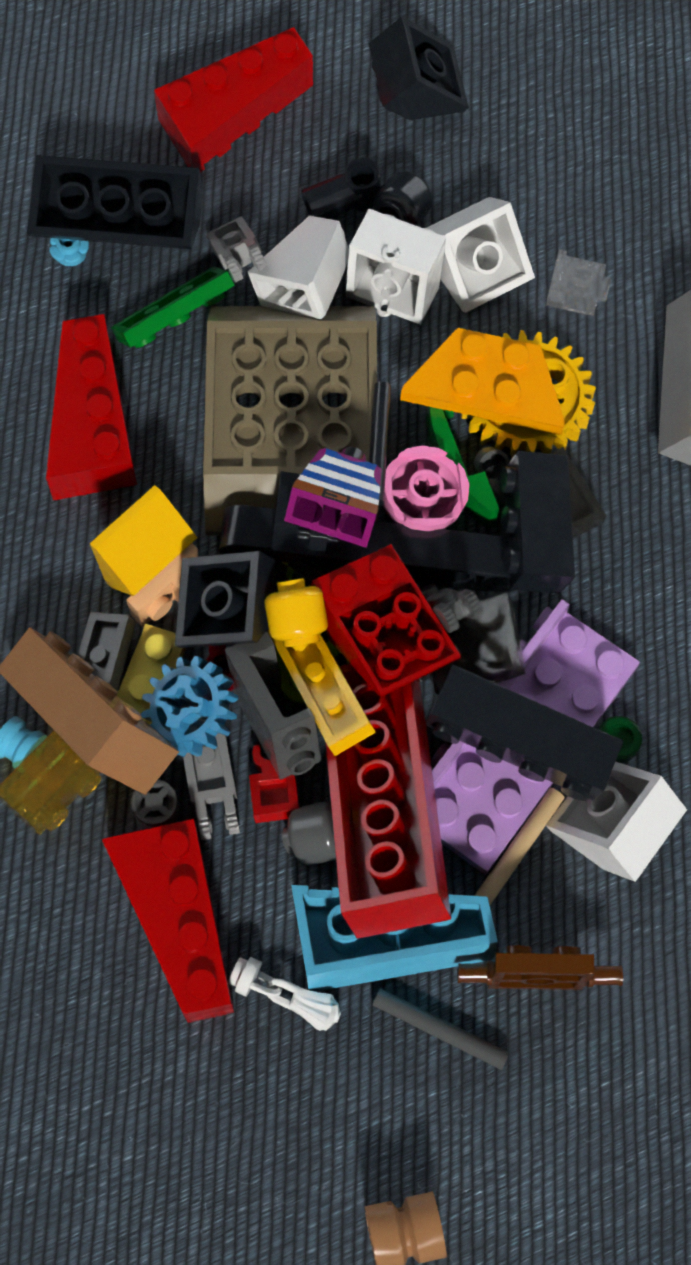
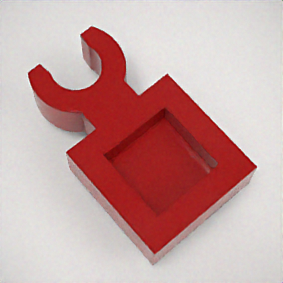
(270, 796)

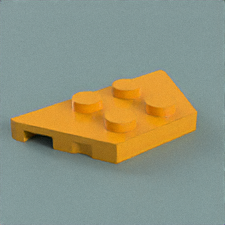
(488, 380)

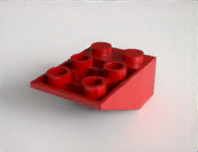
(383, 622)

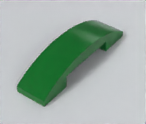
(481, 500)

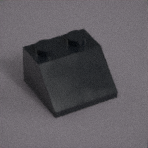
(416, 72)
(225, 598)

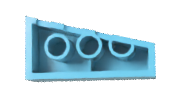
(339, 959)

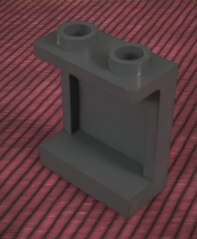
(288, 741)

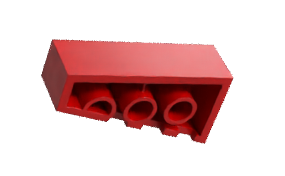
(232, 96)
(173, 902)

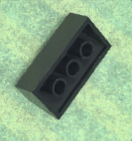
(115, 202)

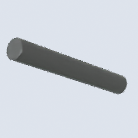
(441, 1029)

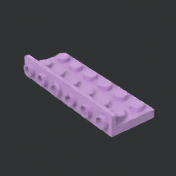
(488, 801)

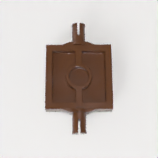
(527, 970)

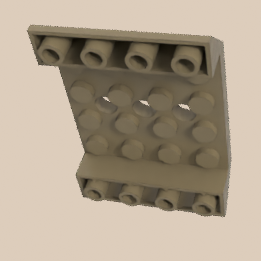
(273, 356)

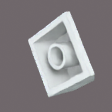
(482, 253)
(622, 824)

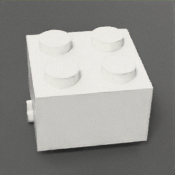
(395, 266)

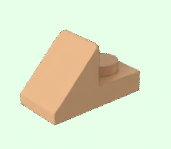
(157, 596)

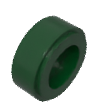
(626, 730)

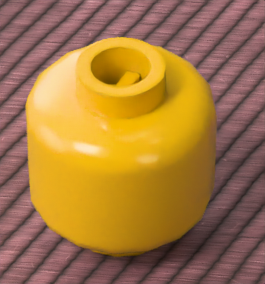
(296, 613)

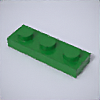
(173, 307)

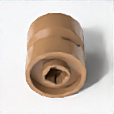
(406, 1231)

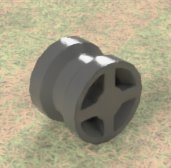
(153, 802)

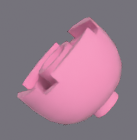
(425, 489)

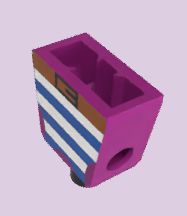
(337, 495)

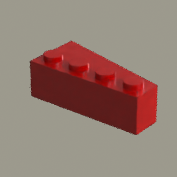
(88, 420)

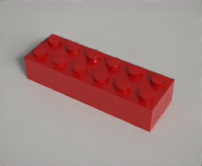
(387, 817)

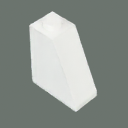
(303, 269)

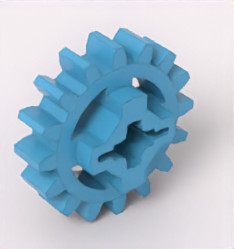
(185, 686)

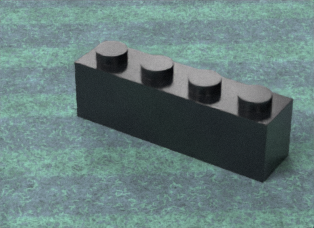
(523, 734)

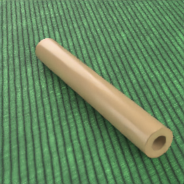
(520, 845)

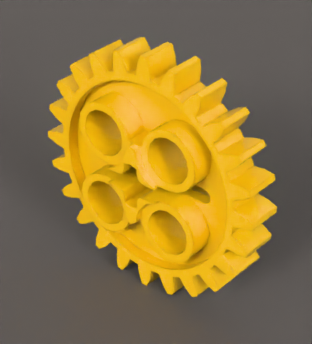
(571, 389)

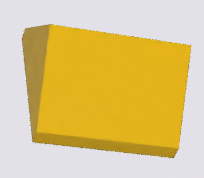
(141, 542)

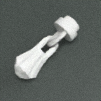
(315, 1007)

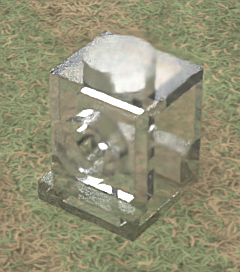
(577, 284)

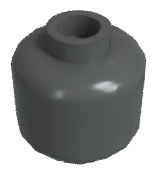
(311, 834)

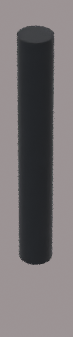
(379, 431)

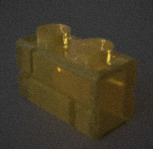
(47, 784)

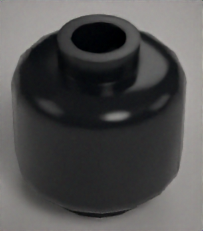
(404, 197)

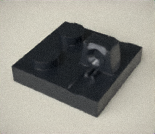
(302, 544)

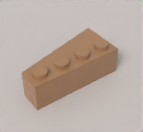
(86, 711)

